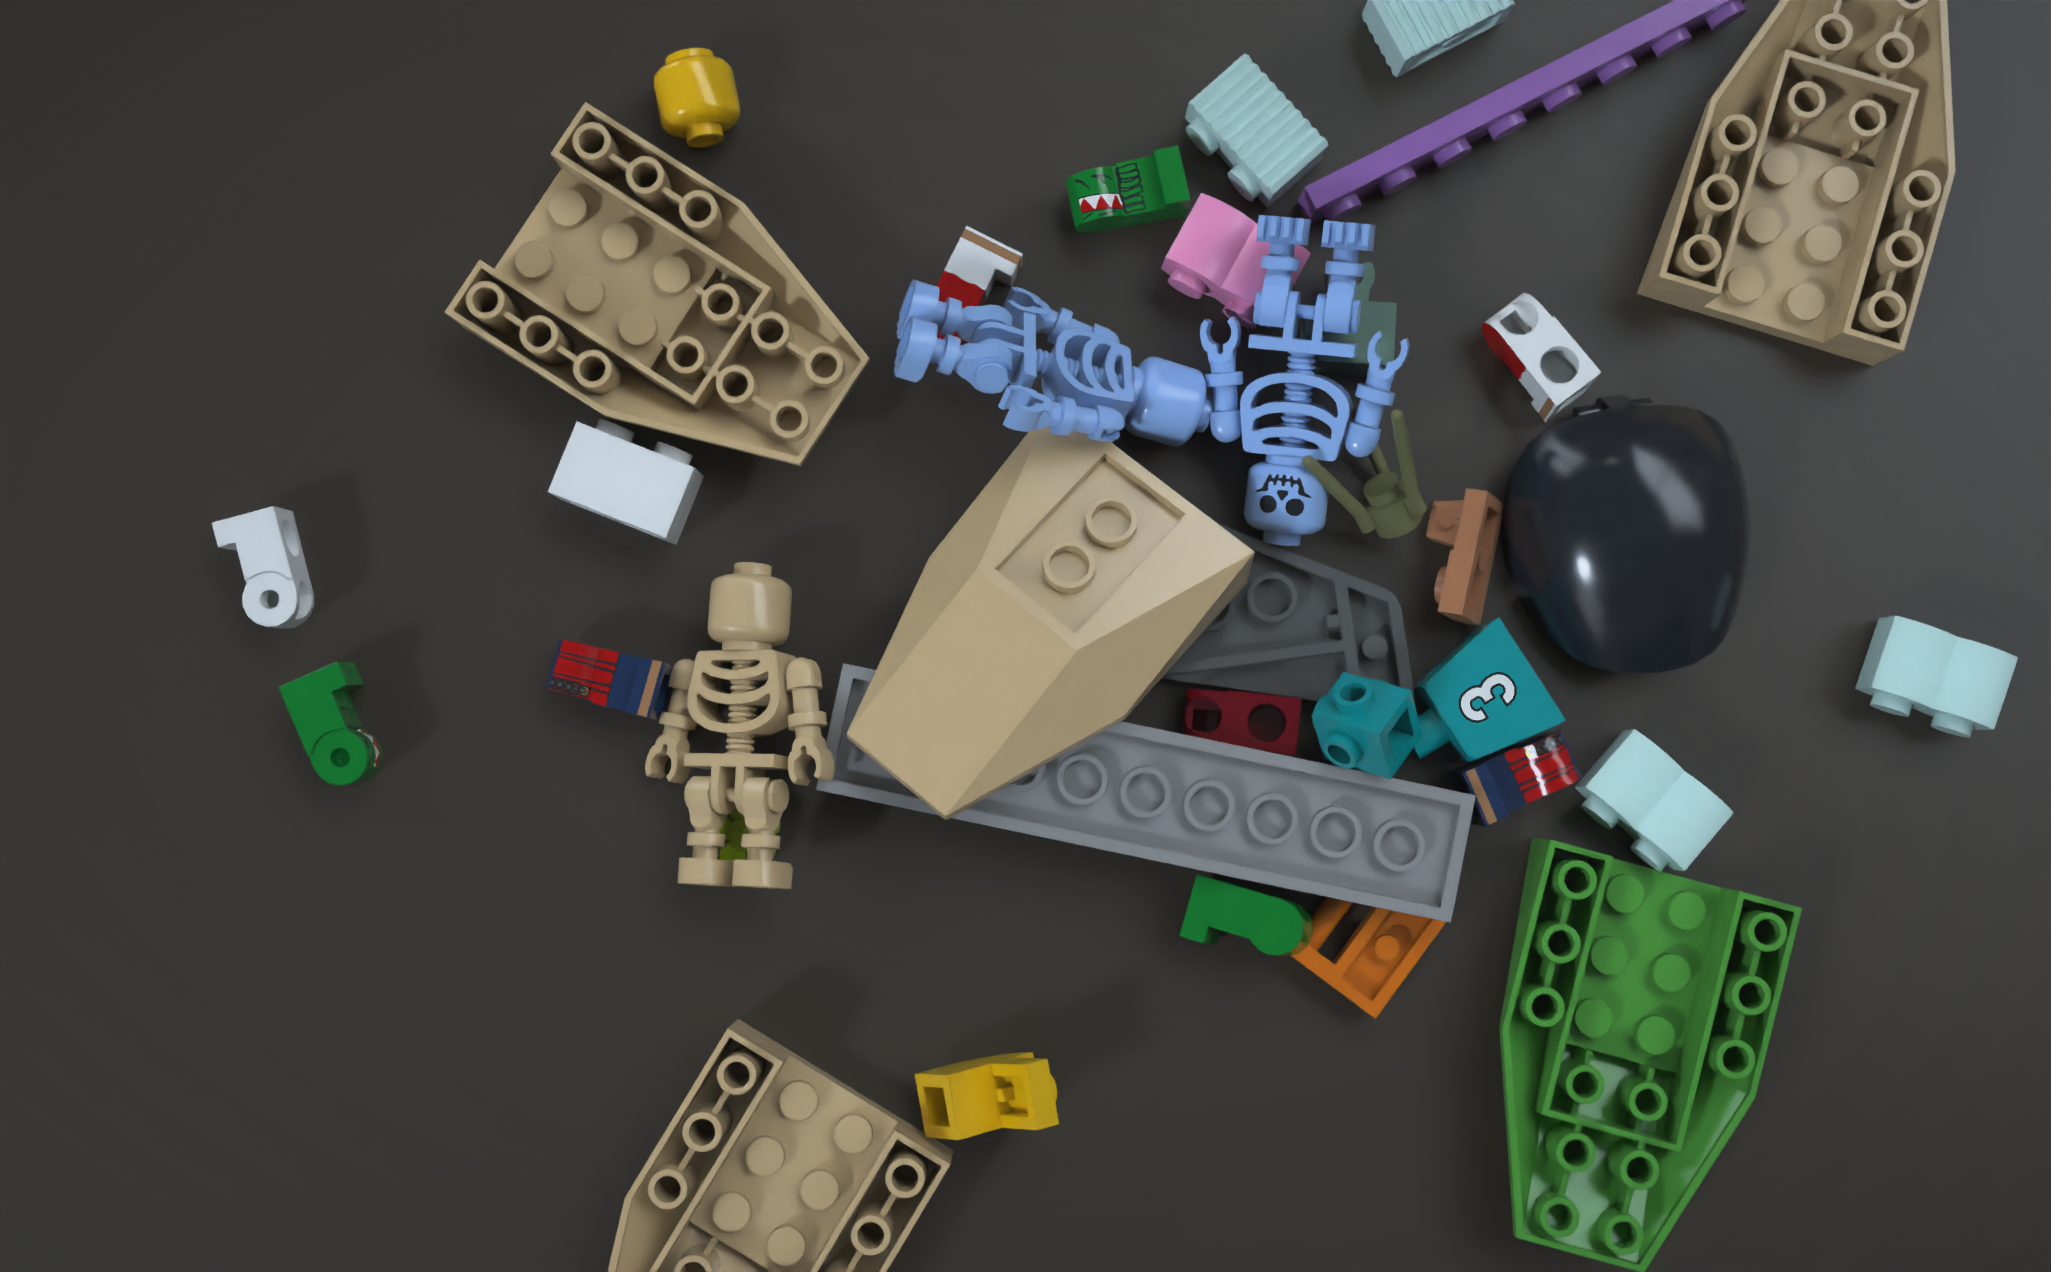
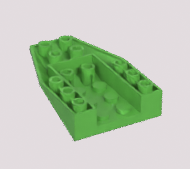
(1629, 1044)

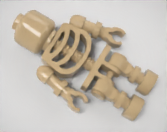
(749, 618)

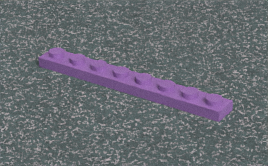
(1505, 109)

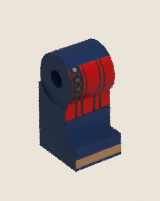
(611, 679)
(1516, 776)

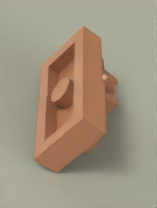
(1473, 532)

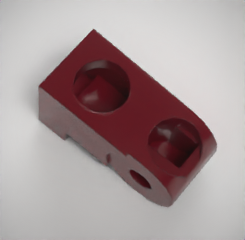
(1243, 719)

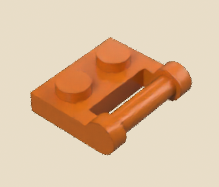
(1374, 956)

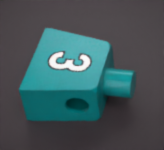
(1482, 697)

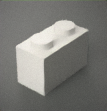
(626, 480)

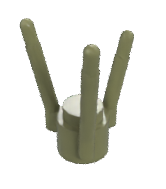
(1389, 502)

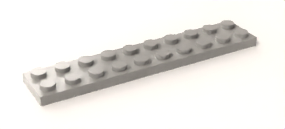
(1211, 811)

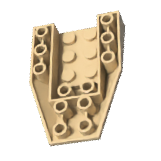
(1818, 179)
(663, 302)
(1042, 619)
(776, 1173)

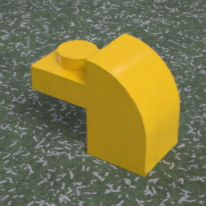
(987, 1096)

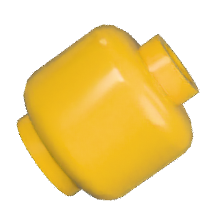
(696, 96)

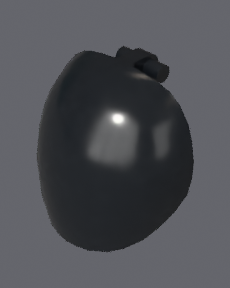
(1629, 534)

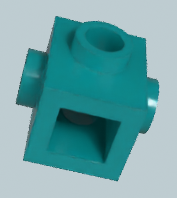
(1366, 725)

